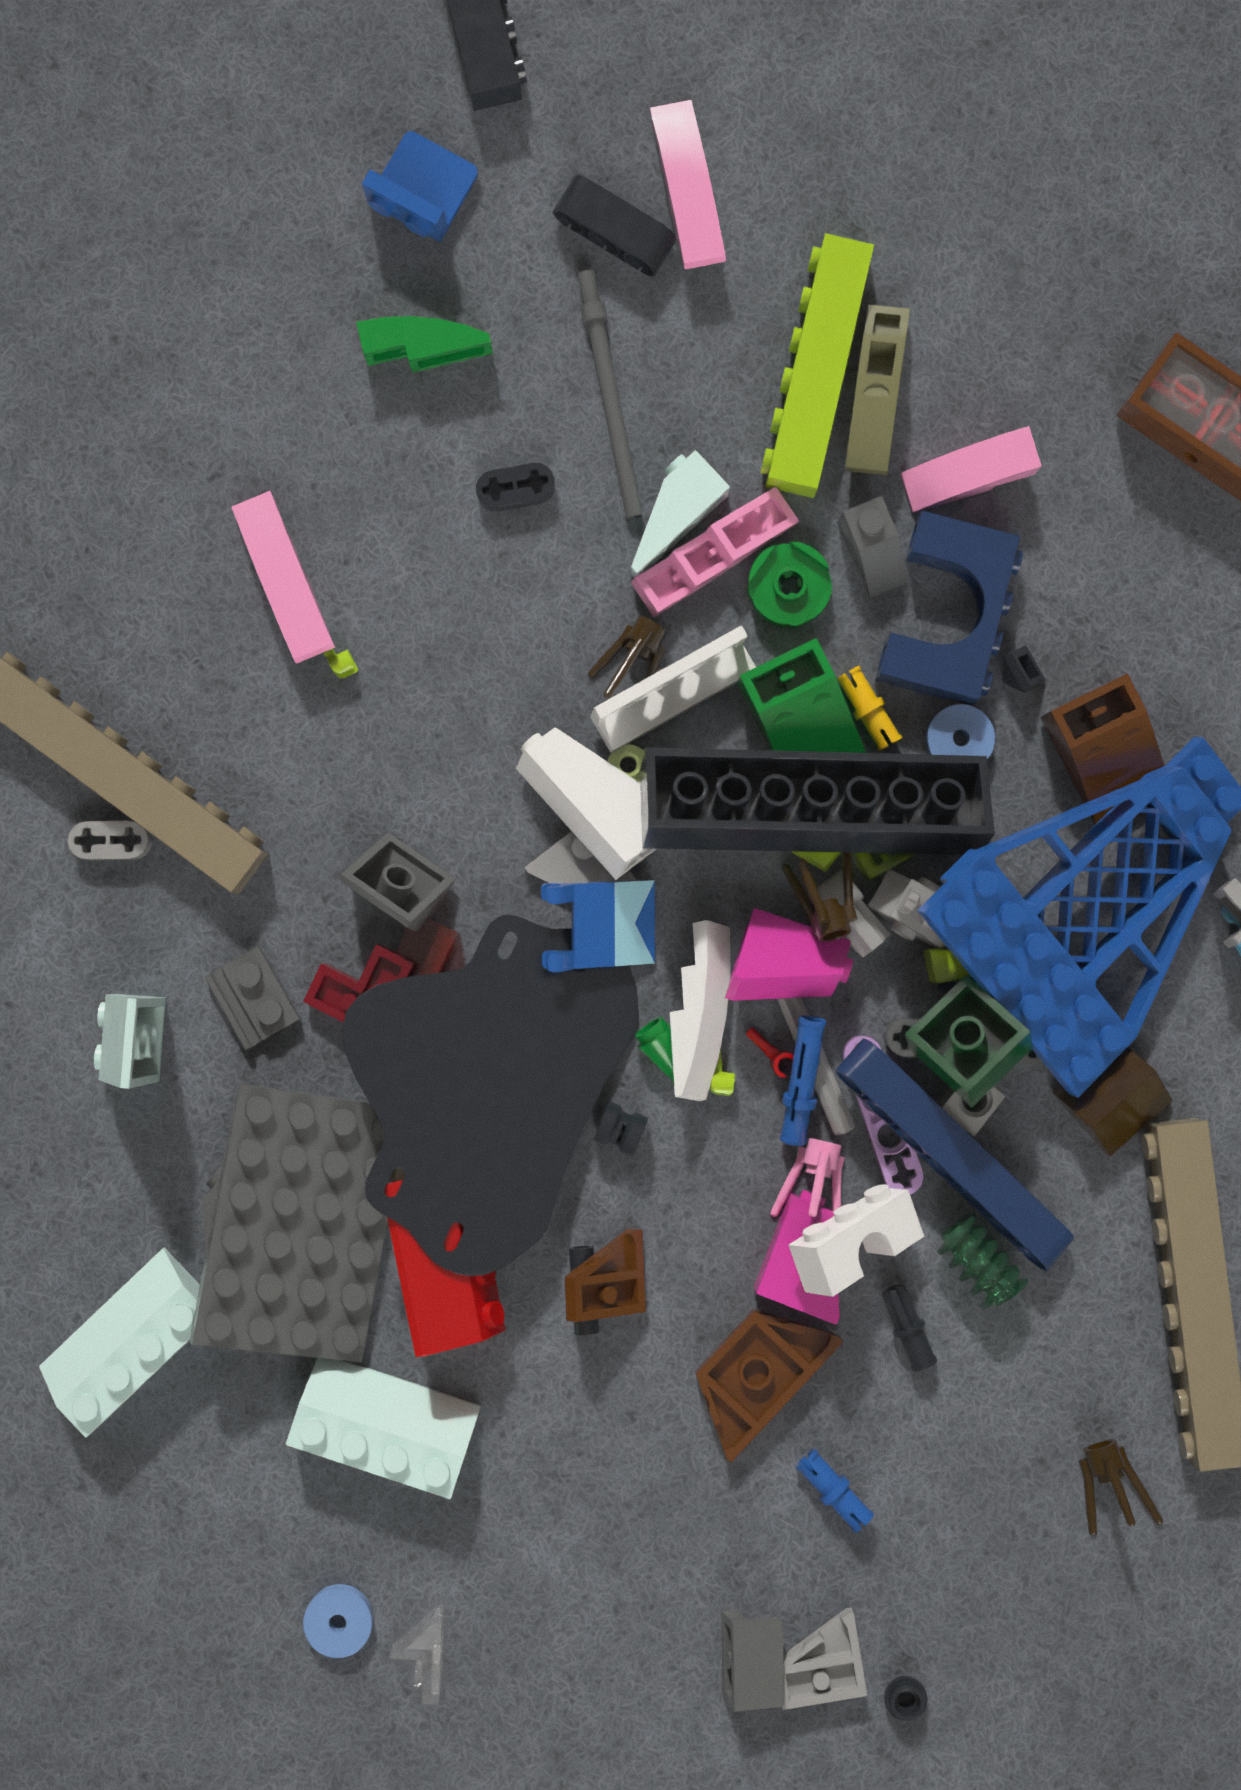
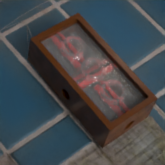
(1192, 411)

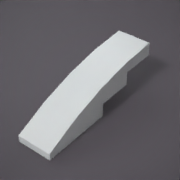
(700, 1026)

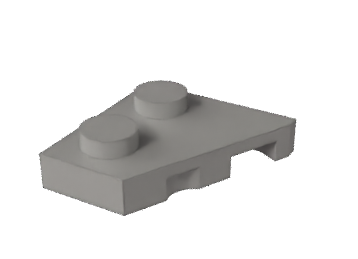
(825, 1665)

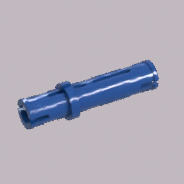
(800, 1095)

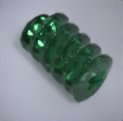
(981, 1261)

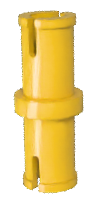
(869, 708)

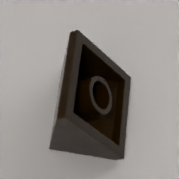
(1118, 1101)

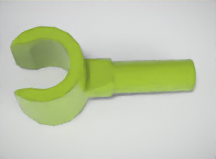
(341, 663)
(722, 1082)

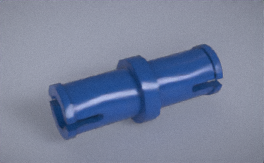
(834, 1490)

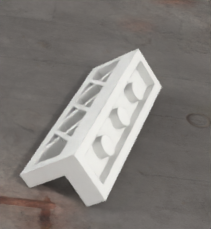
(672, 690)

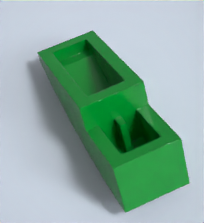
(421, 339)

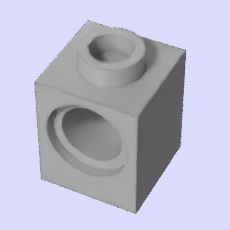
(972, 1119)

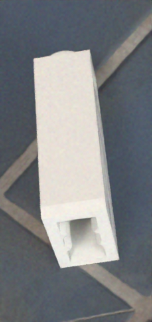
(588, 796)

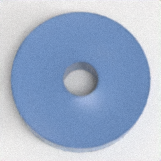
(964, 719)
(333, 1640)

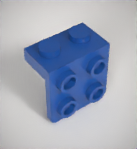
(421, 186)

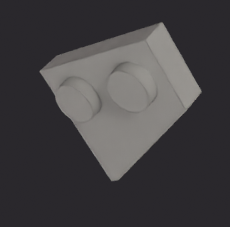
(571, 863)

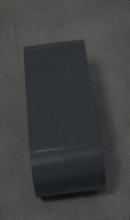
(614, 223)

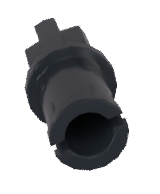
(909, 1327)

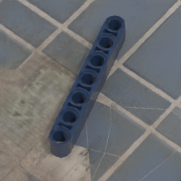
(954, 1154)

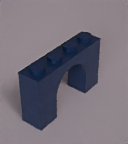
(985, 563)

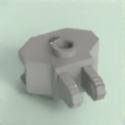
(898, 903)

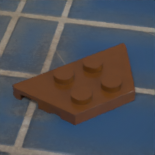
(759, 1373)

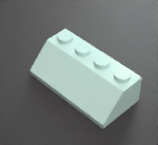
(123, 1343)
(384, 1425)

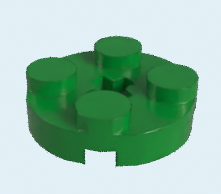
(784, 561)

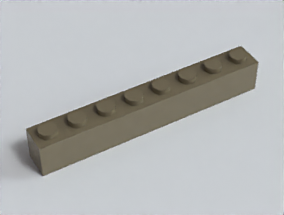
(127, 780)
(1196, 1291)

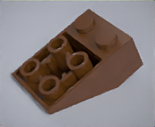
(1104, 740)

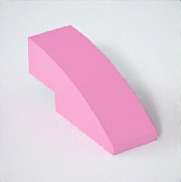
(971, 470)

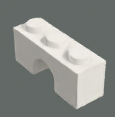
(829, 1250)

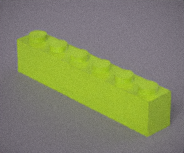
(819, 365)

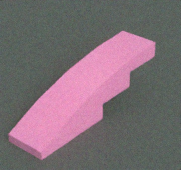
(688, 185)
(714, 551)
(283, 577)

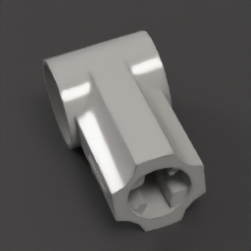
(867, 930)

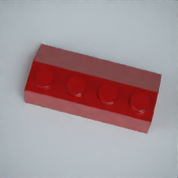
(440, 1305)

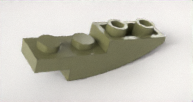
(877, 389)

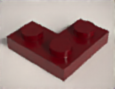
(335, 991)

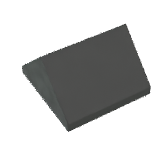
(399, 881)

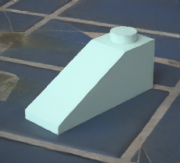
(683, 502)

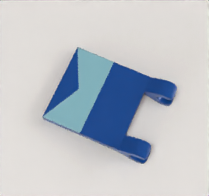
(609, 924)

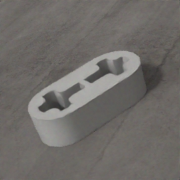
(110, 850)

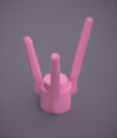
(822, 1160)

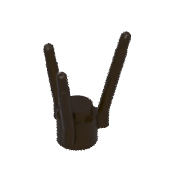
(642, 641)
(826, 917)
(1106, 1462)

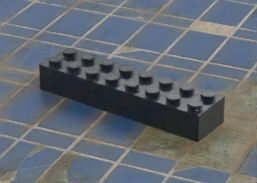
(814, 801)

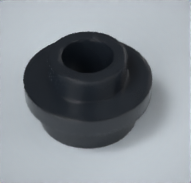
(915, 1707)

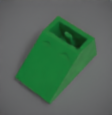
(800, 703)

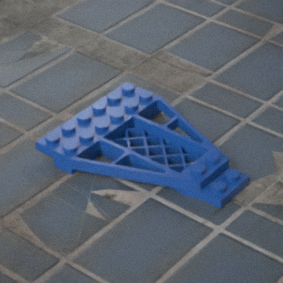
(1029, 970)

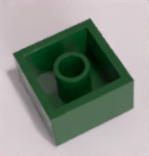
(969, 1040)

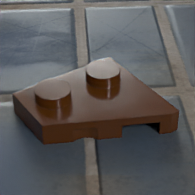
(609, 1281)

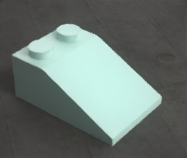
(130, 1040)

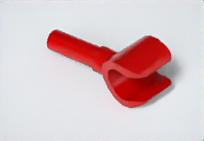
(770, 1051)

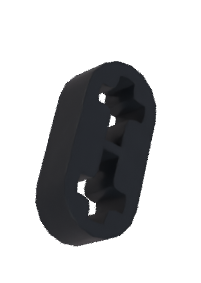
(512, 477)

